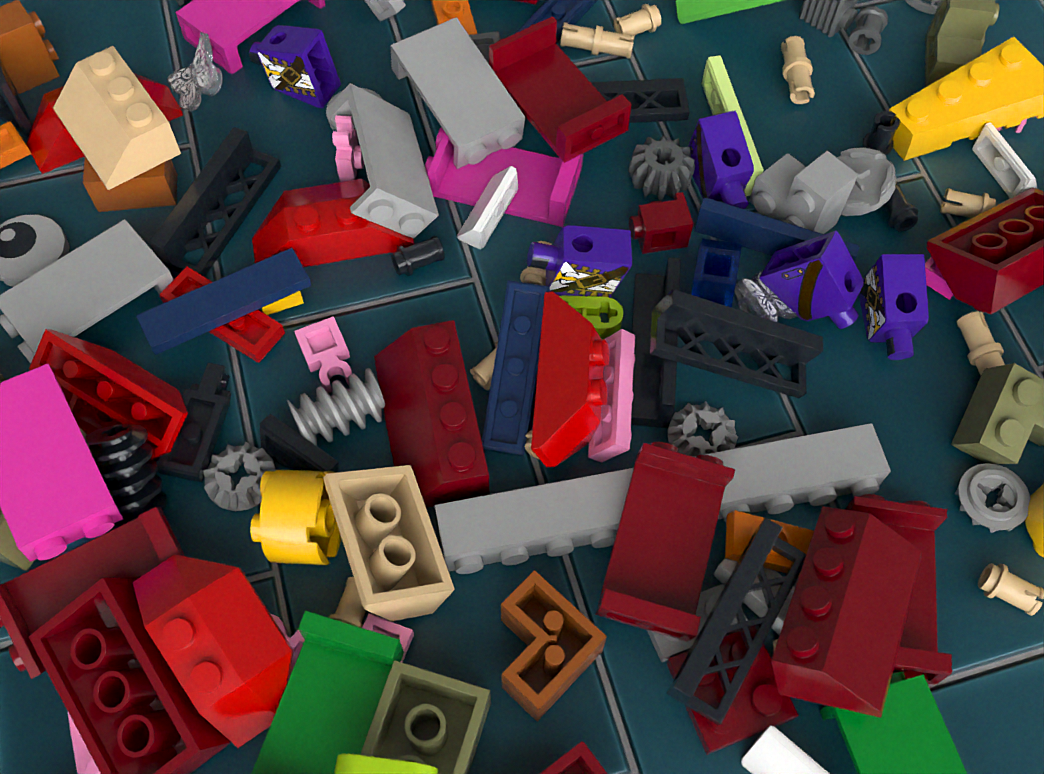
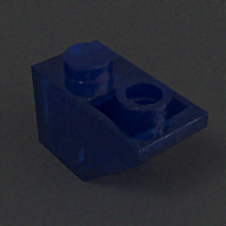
(716, 271)

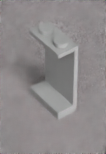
(460, 91)
(393, 162)
(82, 287)

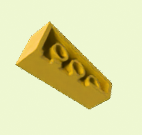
(992, 88)

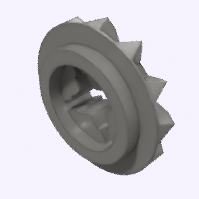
(684, 425)
(221, 486)
(1012, 498)

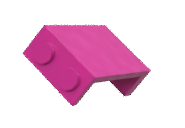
(229, 24)
(543, 180)
(46, 469)

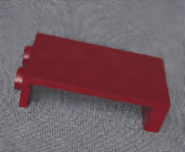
(555, 92)
(664, 541)
(49, 588)
(919, 643)

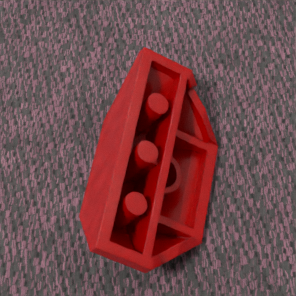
(52, 143)
(322, 228)
(568, 382)
(111, 389)
(217, 642)

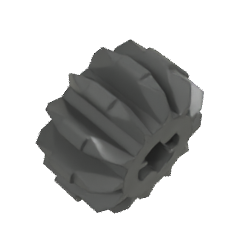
(661, 167)

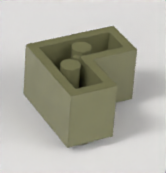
(956, 35)
(1002, 415)

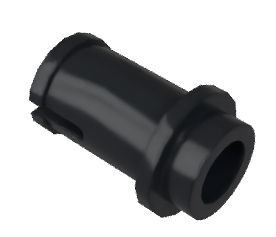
(882, 132)
(900, 213)
(417, 256)

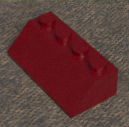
(994, 253)
(432, 414)
(847, 613)
(122, 687)

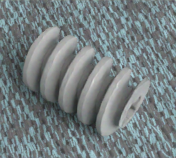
(339, 408)

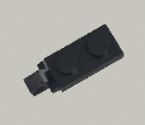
(198, 436)

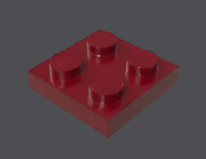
(754, 706)

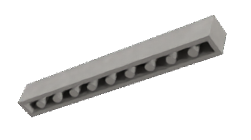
(589, 508)

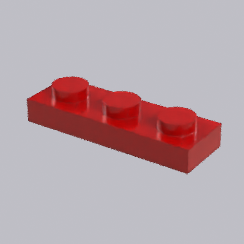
(249, 334)

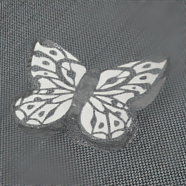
(198, 79)
(761, 301)

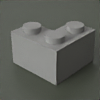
(802, 194)

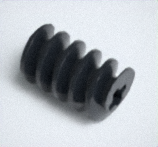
(130, 468)

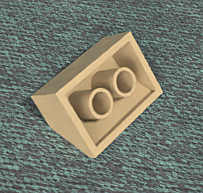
(114, 119)
(389, 541)

